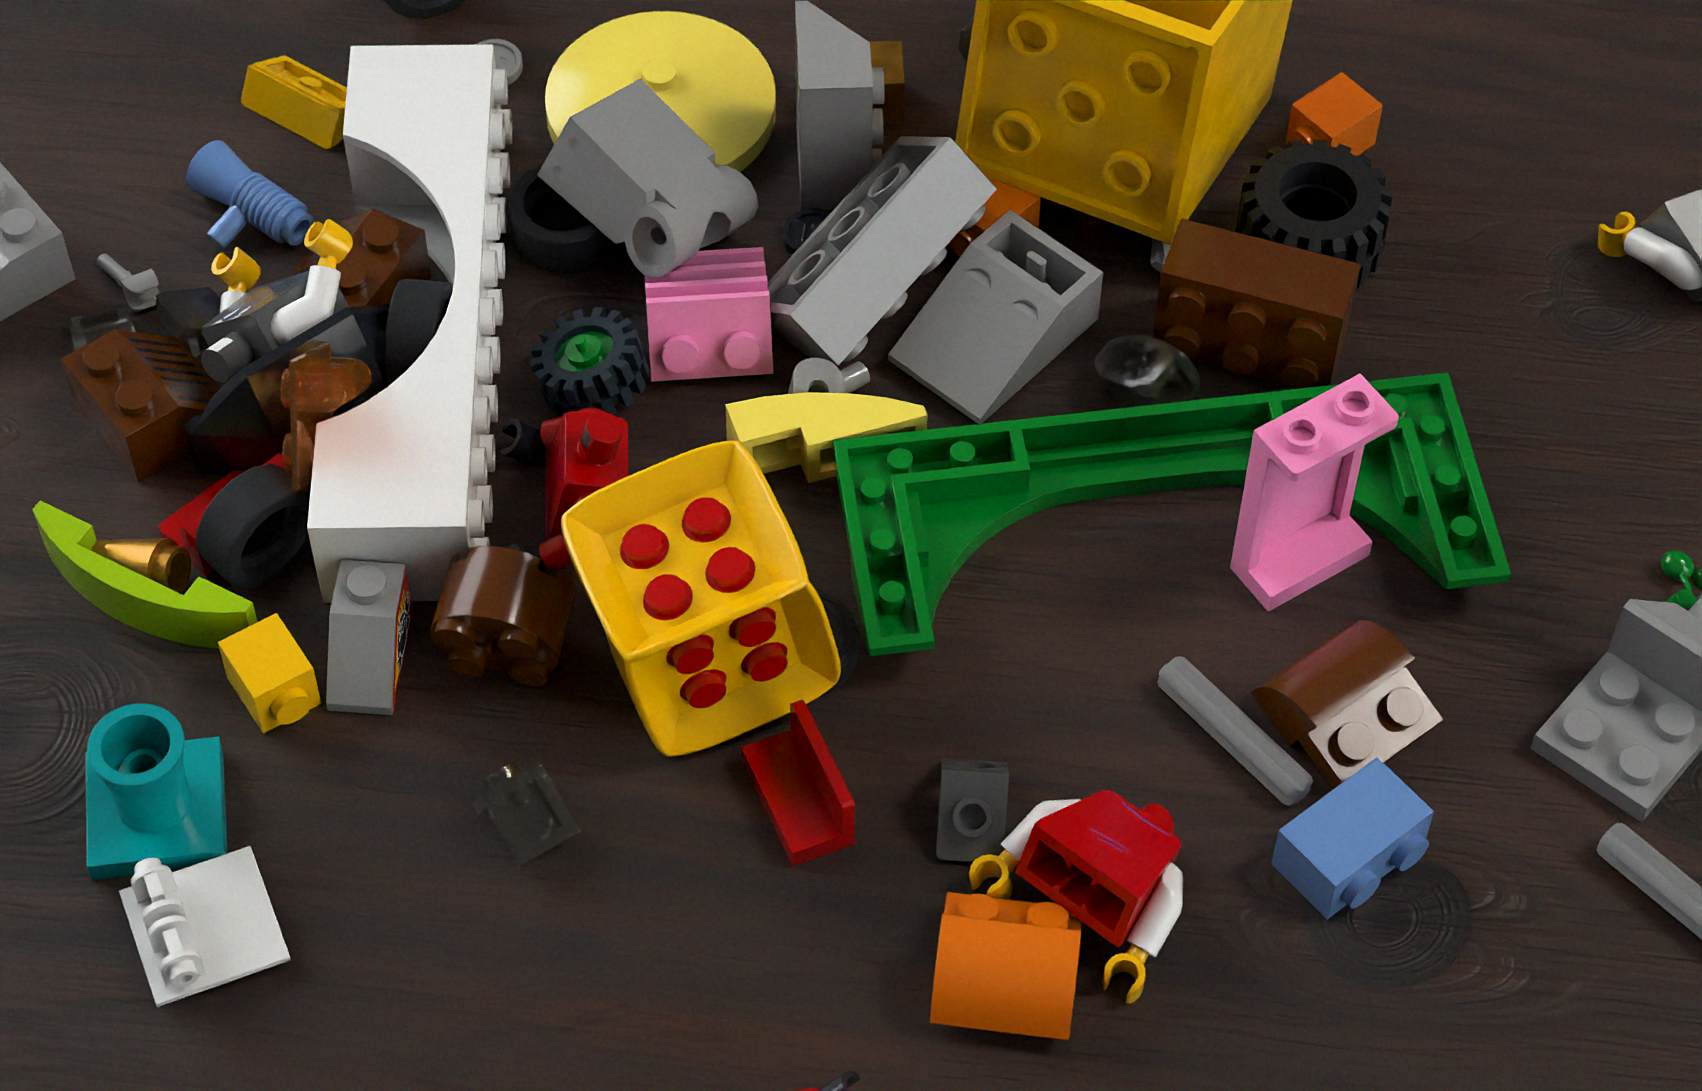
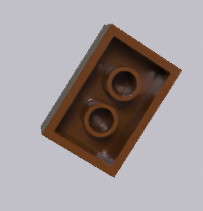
(1255, 305)

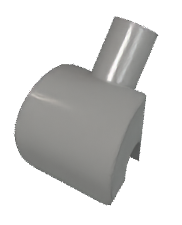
(823, 376)

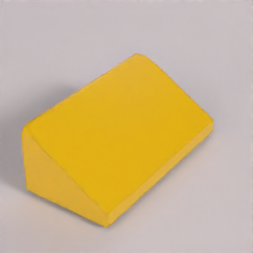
(296, 99)

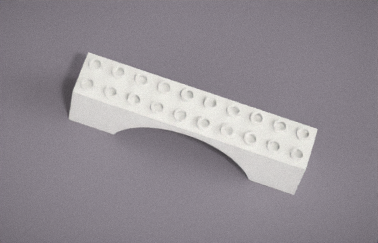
(414, 461)

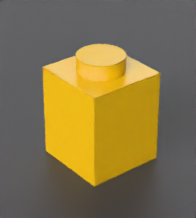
(270, 673)

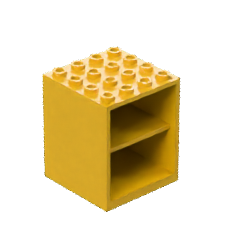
(1117, 99)

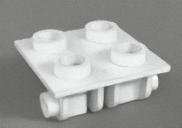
(202, 924)

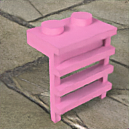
(711, 317)

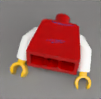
(1103, 867)

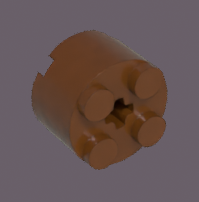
(502, 615)

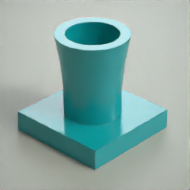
(151, 793)

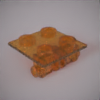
(312, 391)

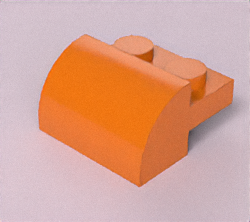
(1006, 966)

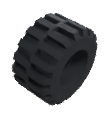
(1320, 185)

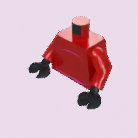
(583, 456)

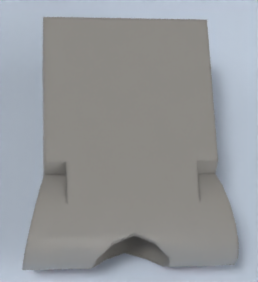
(647, 180)

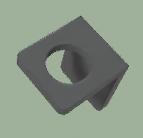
(971, 809)

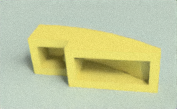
(802, 427)

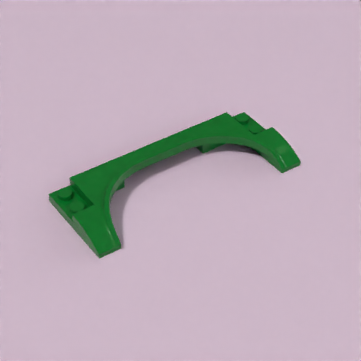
(935, 495)

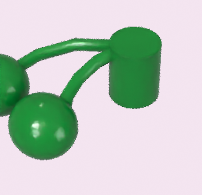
(1680, 567)

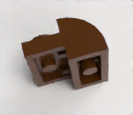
(1349, 701)

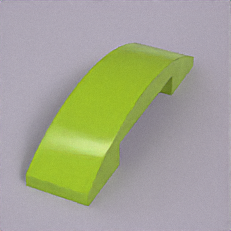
(196, 618)

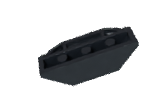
(247, 416)

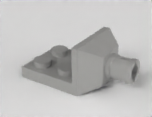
(1636, 711)

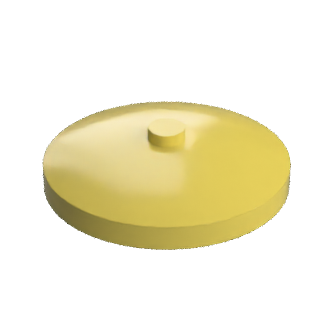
(690, 62)

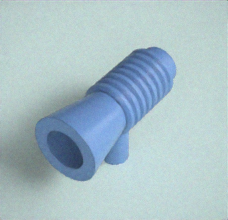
(251, 198)

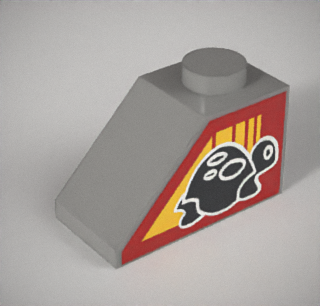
(367, 636)

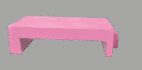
(1301, 492)

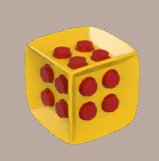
(702, 597)

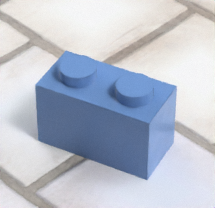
(1353, 839)

